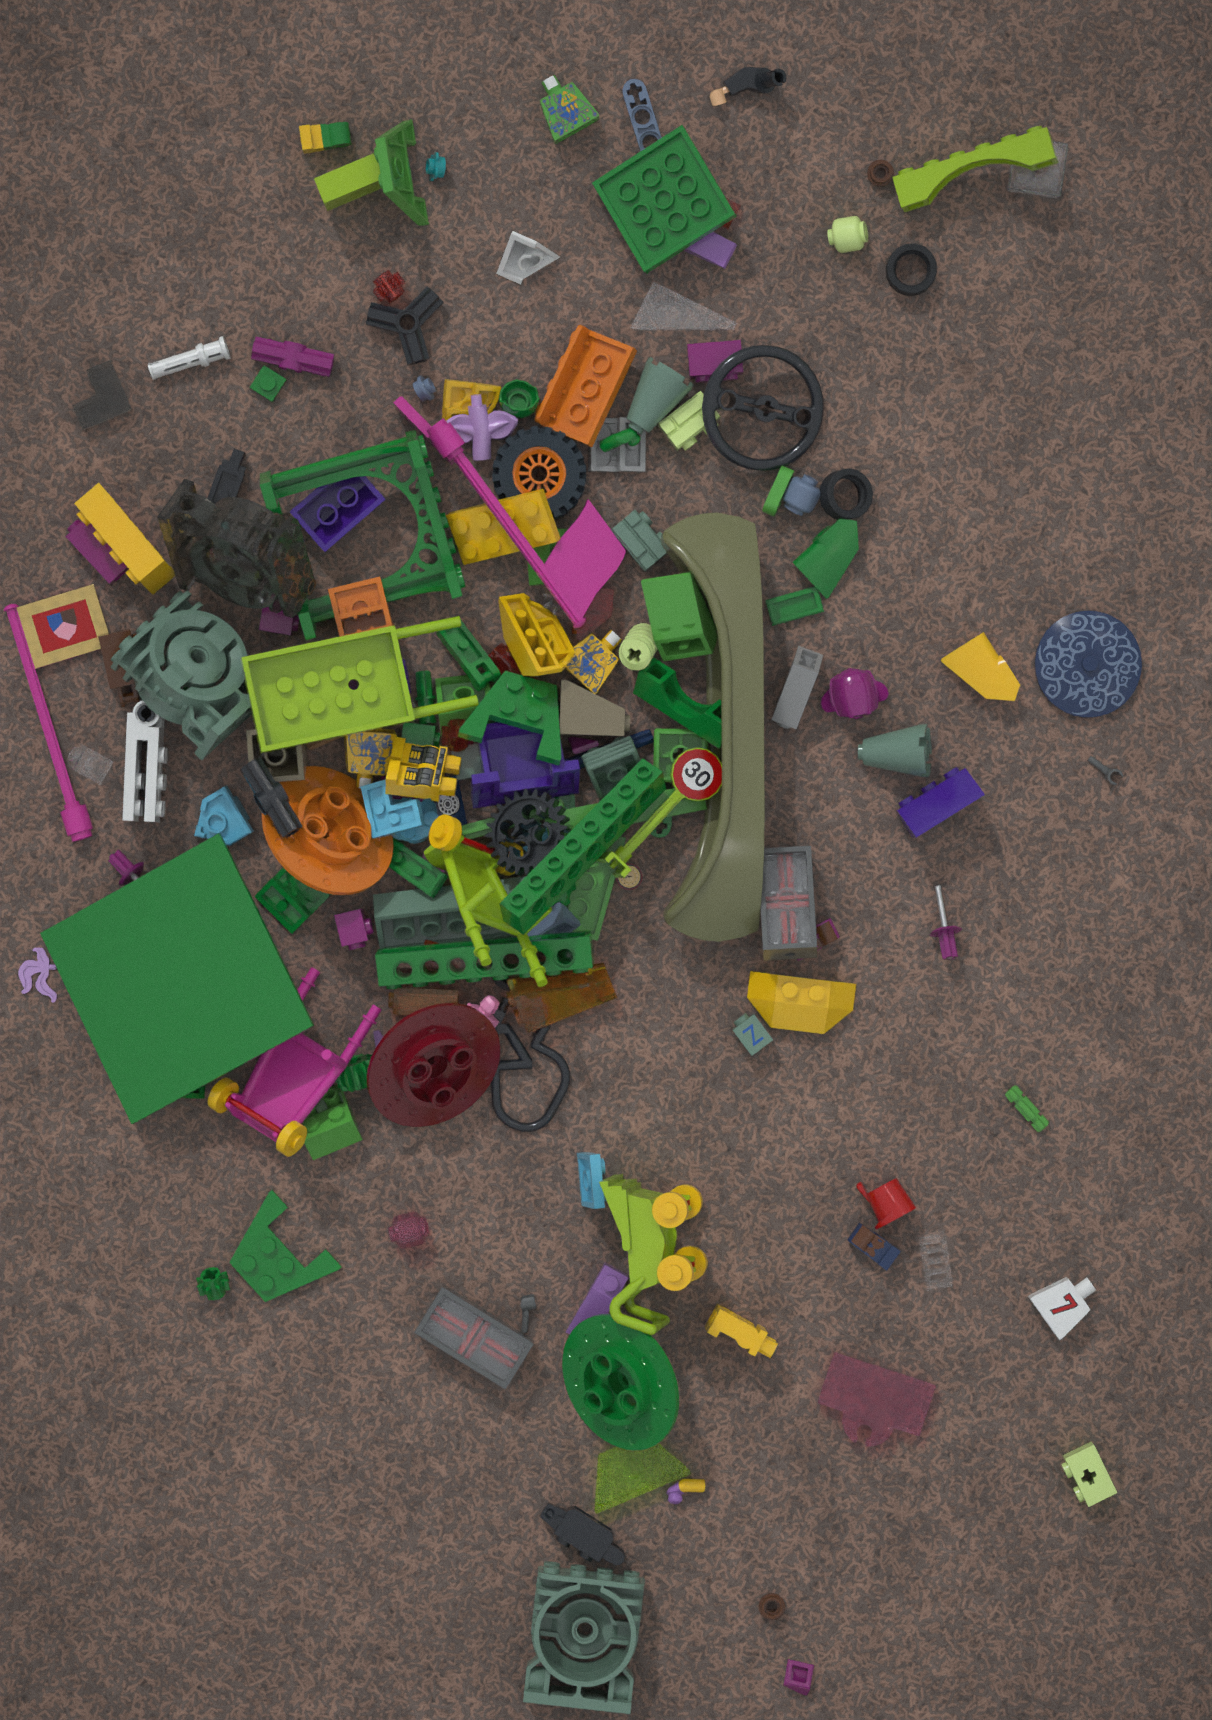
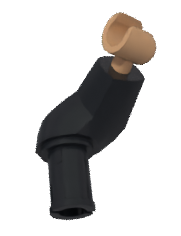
(749, 78)

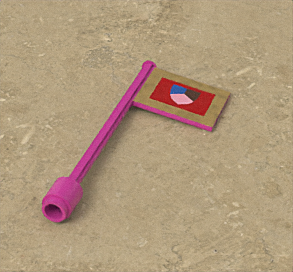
(46, 635)

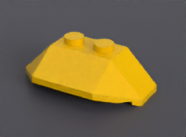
(534, 636)
(800, 1001)

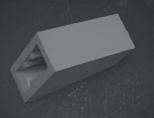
(797, 688)

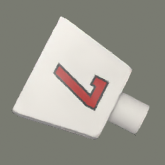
(1063, 1304)

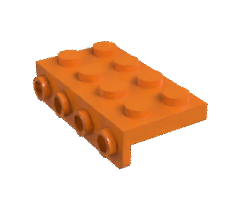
(585, 385)

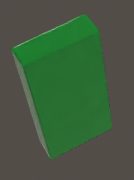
(794, 606)

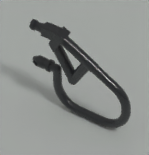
(525, 1062)

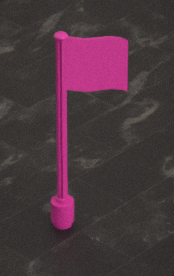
(578, 561)

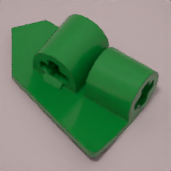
(829, 555)

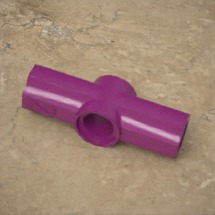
(292, 356)

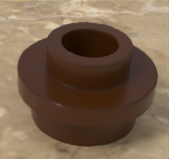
(880, 164)
(778, 1612)

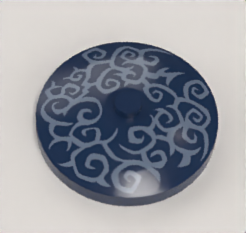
(1088, 664)

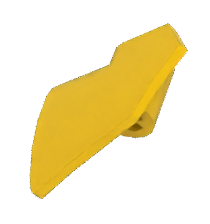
(983, 669)

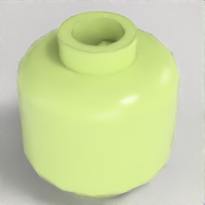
(848, 234)

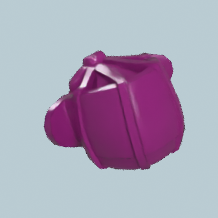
(853, 694)

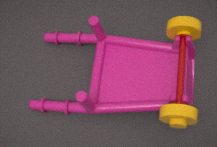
(288, 1082)

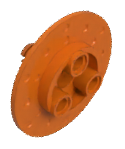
(336, 842)

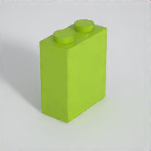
(349, 182)

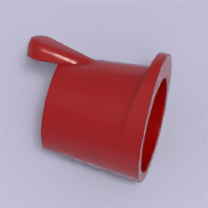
(887, 1201)

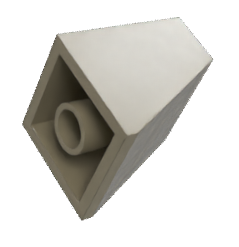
(589, 714)
(283, 764)

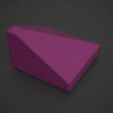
(582, 745)
(798, 1679)

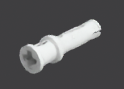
(201, 355)

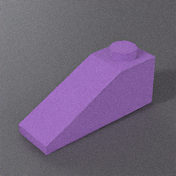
(598, 1299)

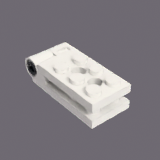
(141, 730)

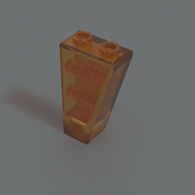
(560, 997)

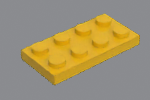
(482, 536)

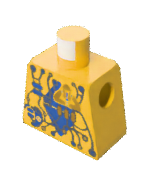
(594, 660)
(369, 753)

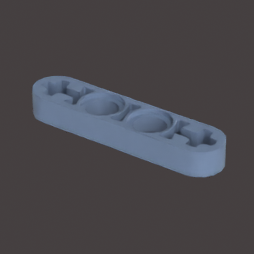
(648, 129)

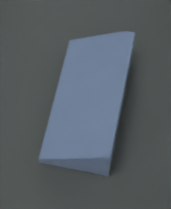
(557, 921)

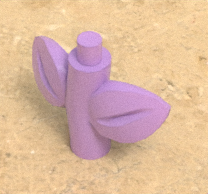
(483, 427)

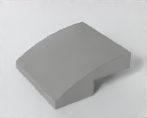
(621, 459)

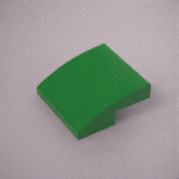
(290, 900)

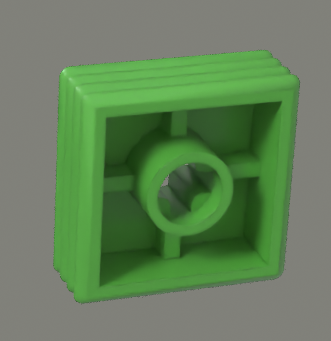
(668, 742)

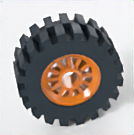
(554, 446)

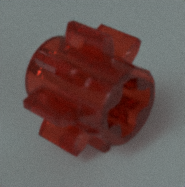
(389, 286)
(450, 736)

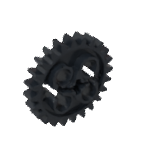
(527, 831)

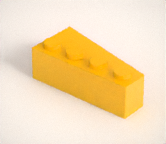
(124, 538)

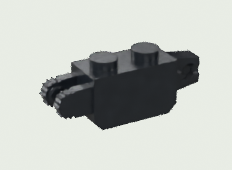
(583, 1532)

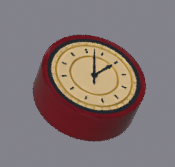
(632, 879)

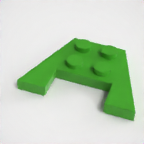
(395, 170)

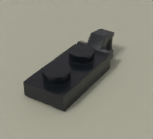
(228, 478)

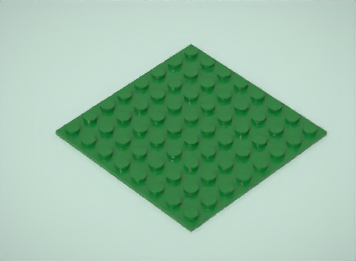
(176, 979)

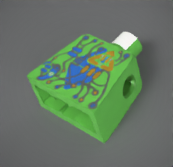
(565, 109)

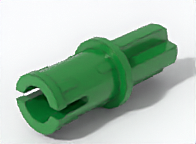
(425, 694)

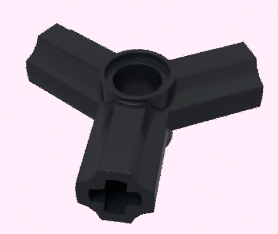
(412, 340)

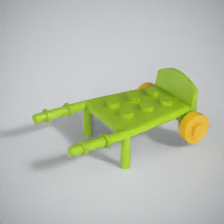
(478, 888)

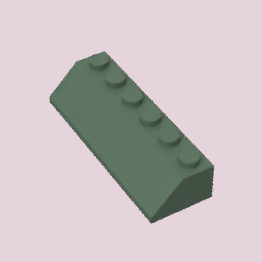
(414, 916)

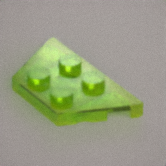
(631, 1473)

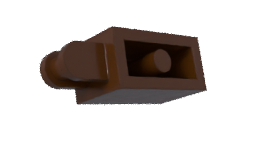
(109, 646)

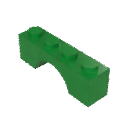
(660, 688)

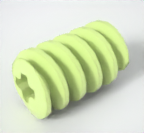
(638, 647)

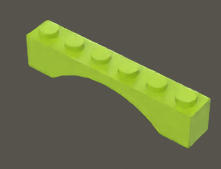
(921, 186)

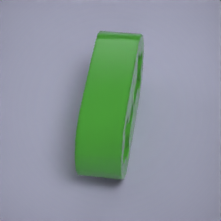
(777, 491)

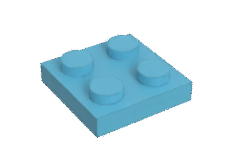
(591, 1169)

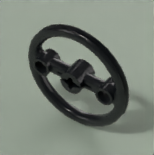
(712, 402)

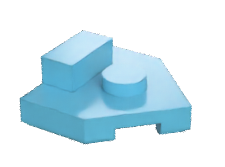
(223, 815)

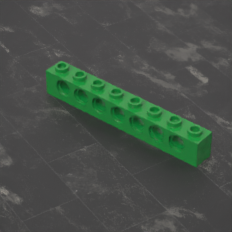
(582, 846)
(389, 958)

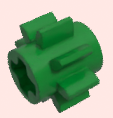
(213, 1283)

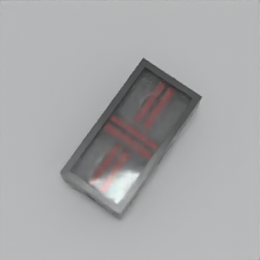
(788, 904)
(474, 1336)

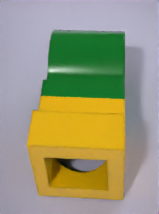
(324, 136)

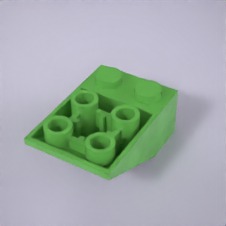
(679, 617)

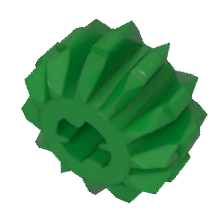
(355, 1074)

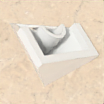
(523, 258)

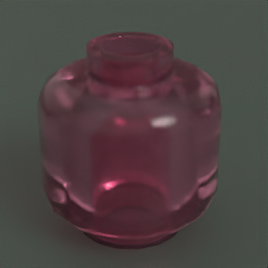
(409, 1230)

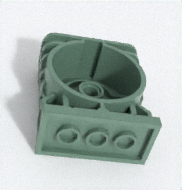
(204, 712)
(625, 1596)

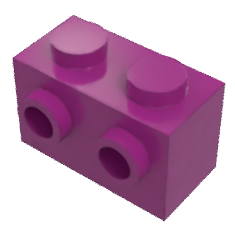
(353, 928)

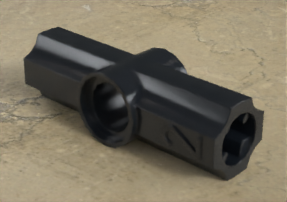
(271, 798)

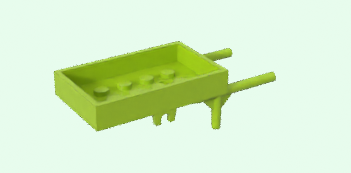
(305, 695)

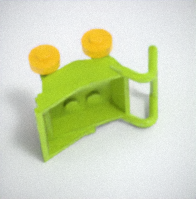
(650, 1236)

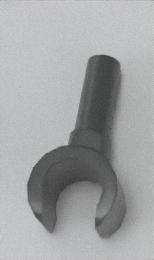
(1104, 769)
(527, 1303)

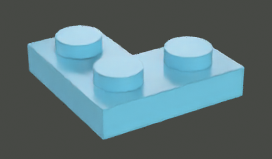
(387, 817)

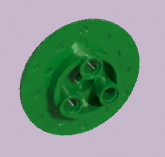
(620, 1383)

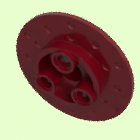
(433, 1064)

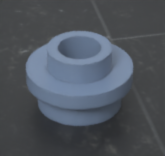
(424, 388)

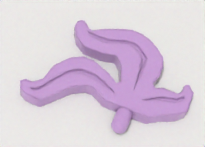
(31, 967)

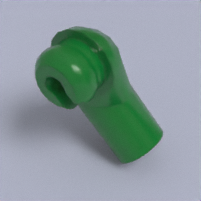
(617, 439)

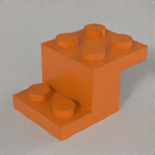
(360, 606)

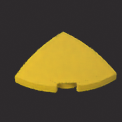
(456, 390)

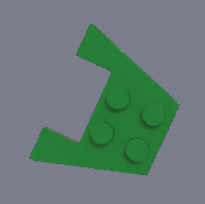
(521, 704)
(268, 1262)

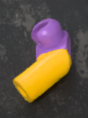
(684, 1485)

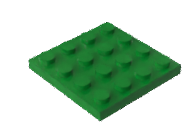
(664, 199)

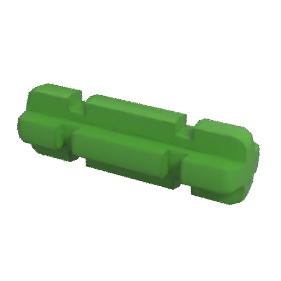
(1027, 1108)

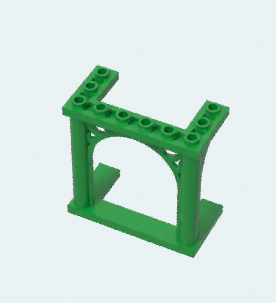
(410, 450)

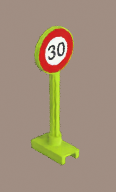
(694, 776)

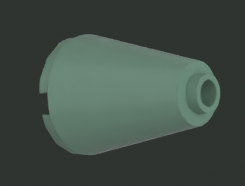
(656, 396)
(899, 751)

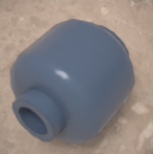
(801, 494)

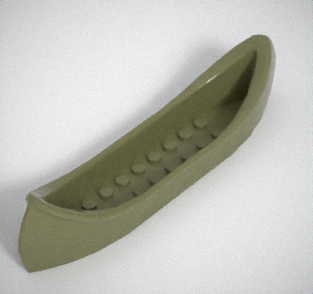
(726, 876)

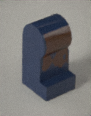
(874, 1246)

